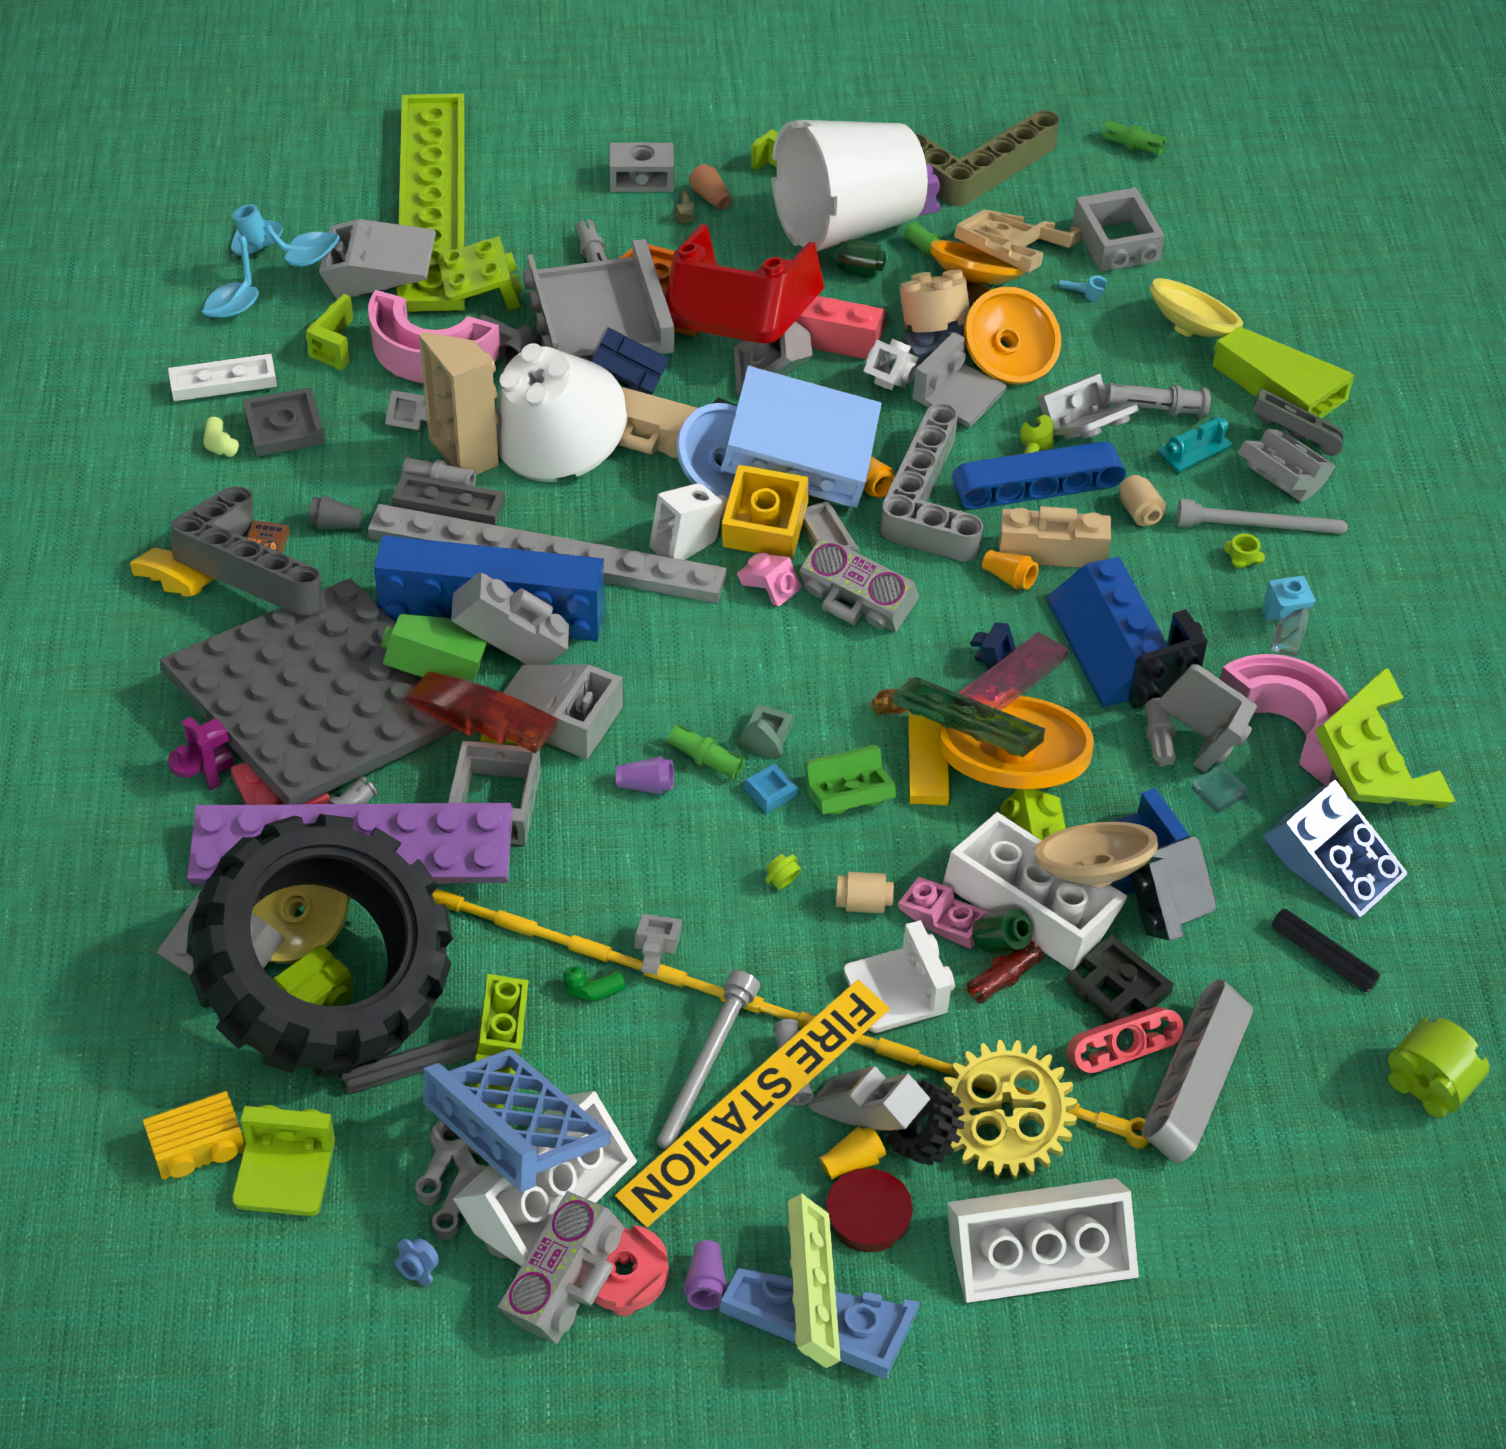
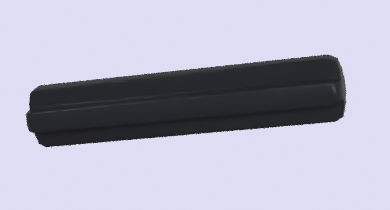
(1326, 950)

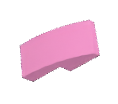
(940, 912)

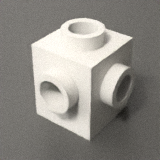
(881, 362)

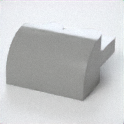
(1287, 463)

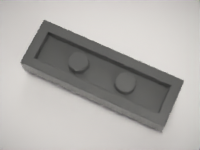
(448, 499)

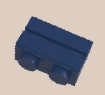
(629, 361)

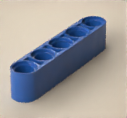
(1038, 475)

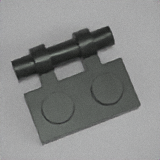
(1125, 974)

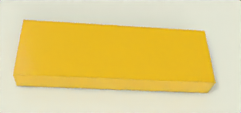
(926, 764)

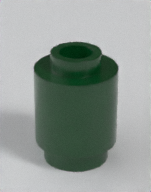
(861, 257)
(1002, 931)

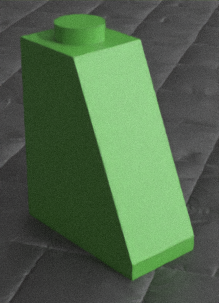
(432, 645)

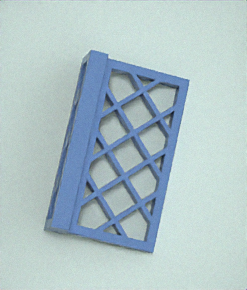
(488, 1129)

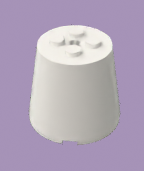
(846, 179)

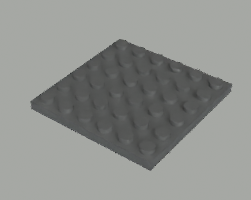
(307, 694)

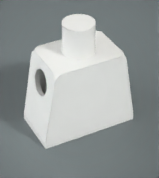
(686, 521)

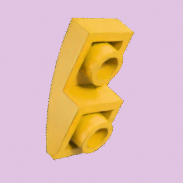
(174, 576)

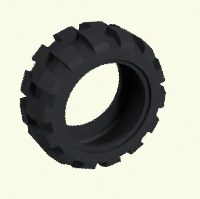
(264, 1014)

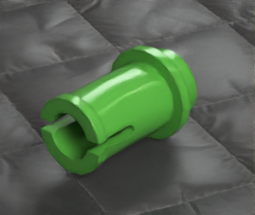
(920, 238)

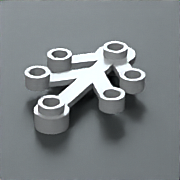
(468, 1170)

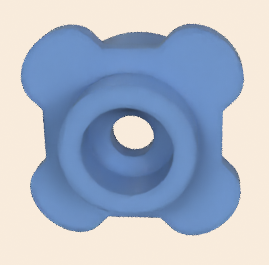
(417, 1260)

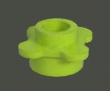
(1244, 550)

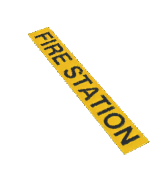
(751, 1103)

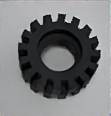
(938, 1132)

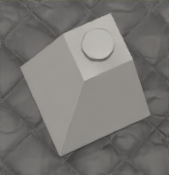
(777, 357)

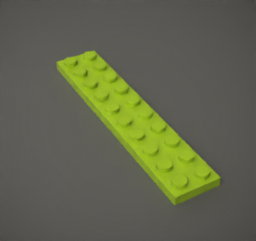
(433, 187)

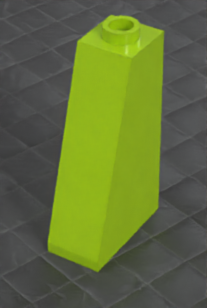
(1281, 370)

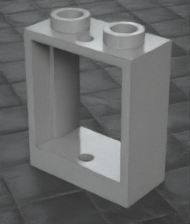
(1114, 208)
(515, 763)

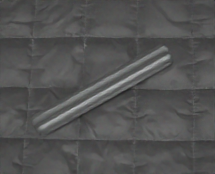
(410, 1062)

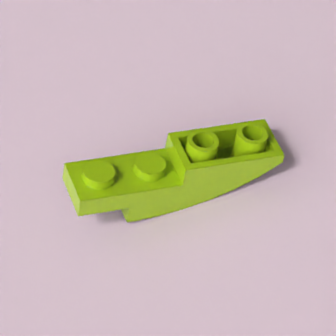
(501, 1022)

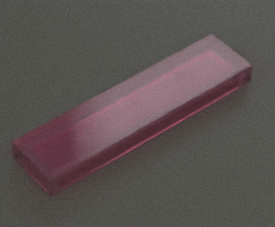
(1017, 672)

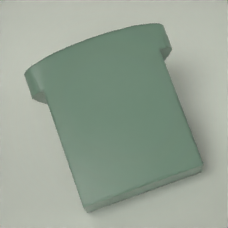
(766, 732)

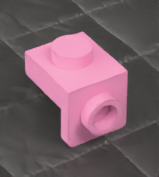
(772, 573)

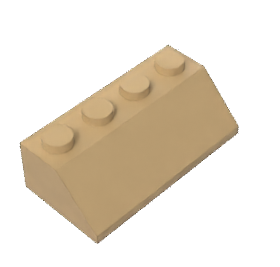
(460, 401)

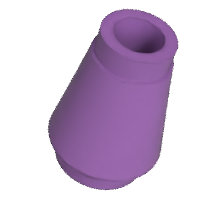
(647, 775)
(706, 1276)

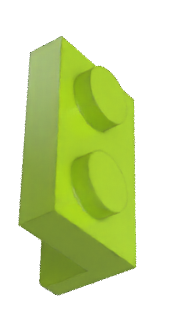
(1034, 812)

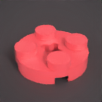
(649, 1273)

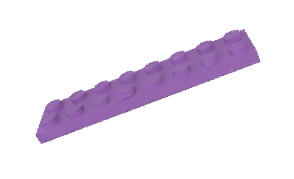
(449, 838)

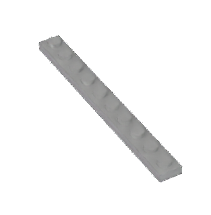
(620, 565)

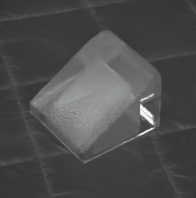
(1290, 632)

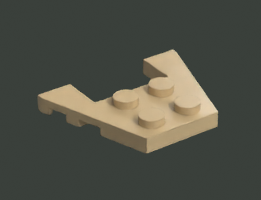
(1008, 237)

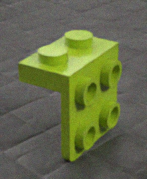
(479, 270)
(284, 1160)

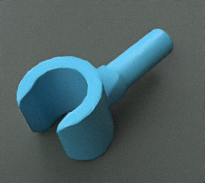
(1092, 290)

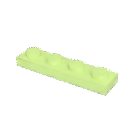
(813, 1281)

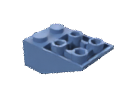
(1336, 850)

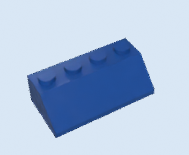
(1105, 626)

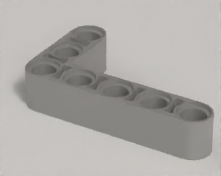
(905, 510)

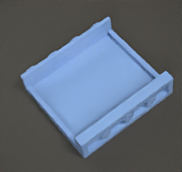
(805, 433)

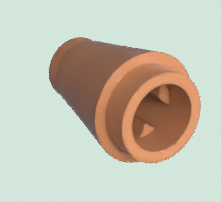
(709, 185)

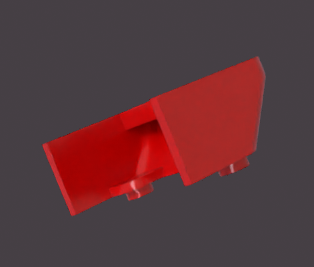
(739, 301)

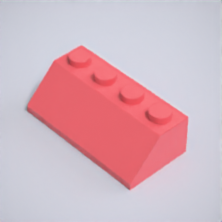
(843, 326)

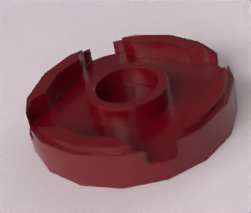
(869, 1209)

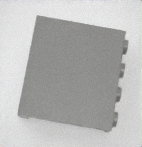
(586, 298)

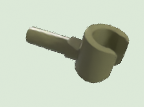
(684, 211)

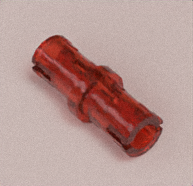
(1004, 972)

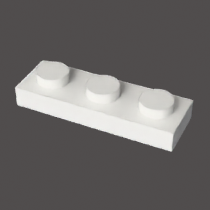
(222, 377)

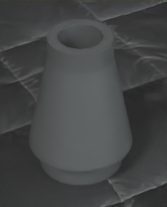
(333, 515)

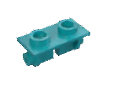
(1196, 445)

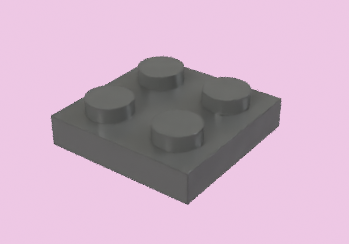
(283, 421)

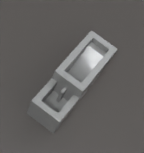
(870, 1099)

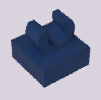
(993, 645)

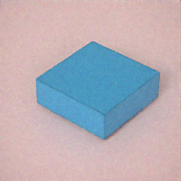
(770, 788)

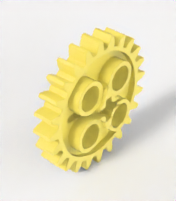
(1011, 1147)

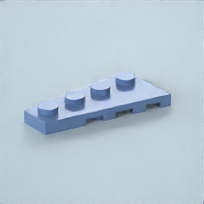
(867, 1327)

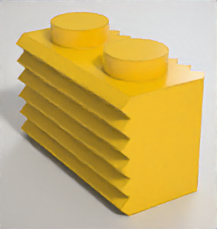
(194, 1135)

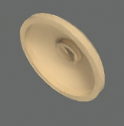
(1096, 852)

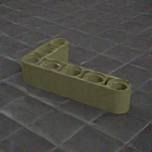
(992, 162)

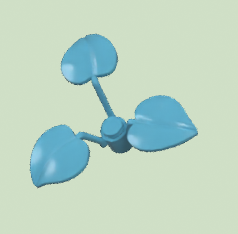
(252, 235)

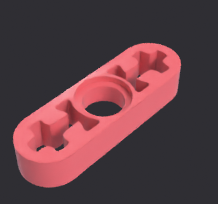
(1107, 1034)

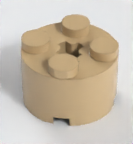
(934, 301)

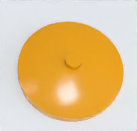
(1056, 761)

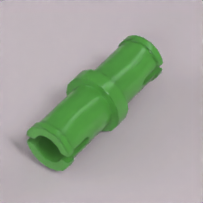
(1134, 137)
(705, 751)

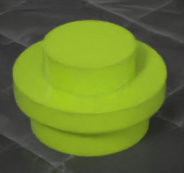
(782, 871)

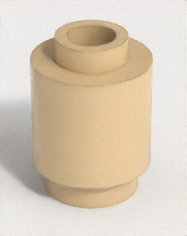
(1141, 500)
(864, 892)

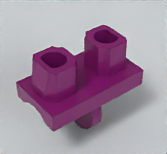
(203, 752)

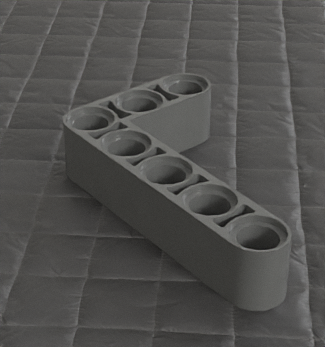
(213, 544)

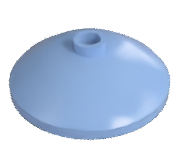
(701, 441)

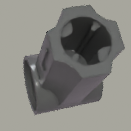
(513, 340)

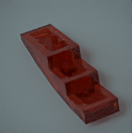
(482, 709)

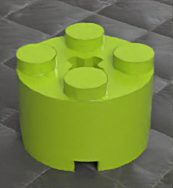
(1437, 1065)

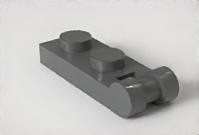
(1298, 422)

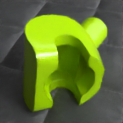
(1038, 438)

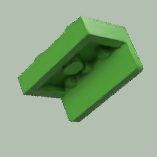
(848, 780)

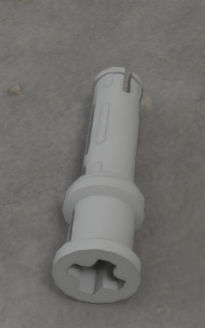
(1172, 400)

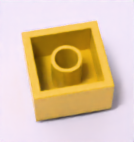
(765, 511)

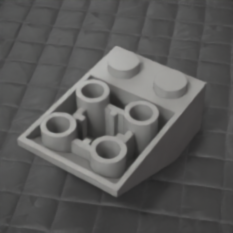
(376, 257)
(577, 695)

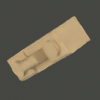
(653, 423)
(1055, 535)

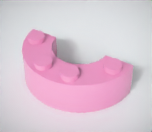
(398, 342)
(1292, 690)

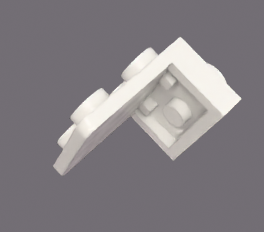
(906, 979)

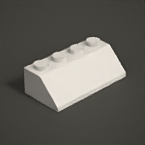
(1000, 873)
(515, 1219)
(1043, 1239)

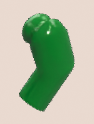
(589, 989)

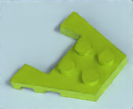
(1366, 755)

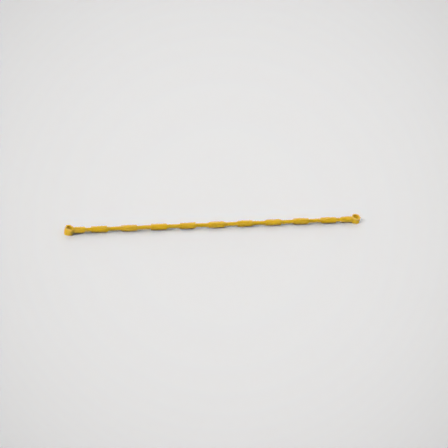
(680, 979)

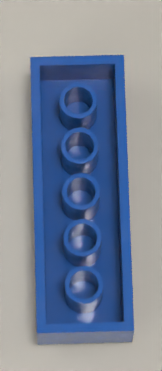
(424, 574)

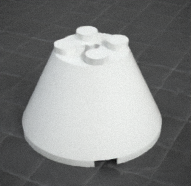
(557, 414)

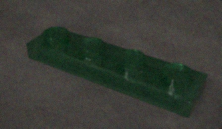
(969, 717)

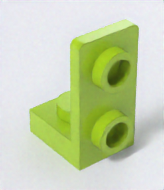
(324, 334)

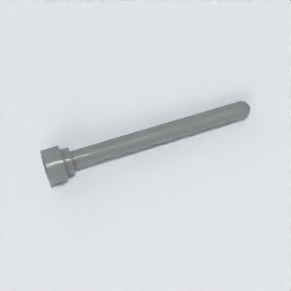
(1192, 514)
(739, 991)

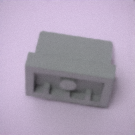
(947, 380)

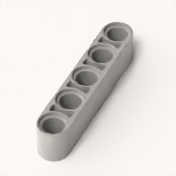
(1197, 1071)

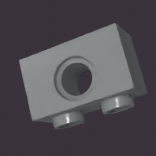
(641, 167)

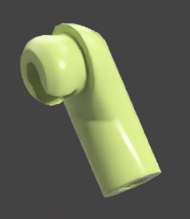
(218, 441)

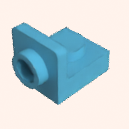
(1286, 596)

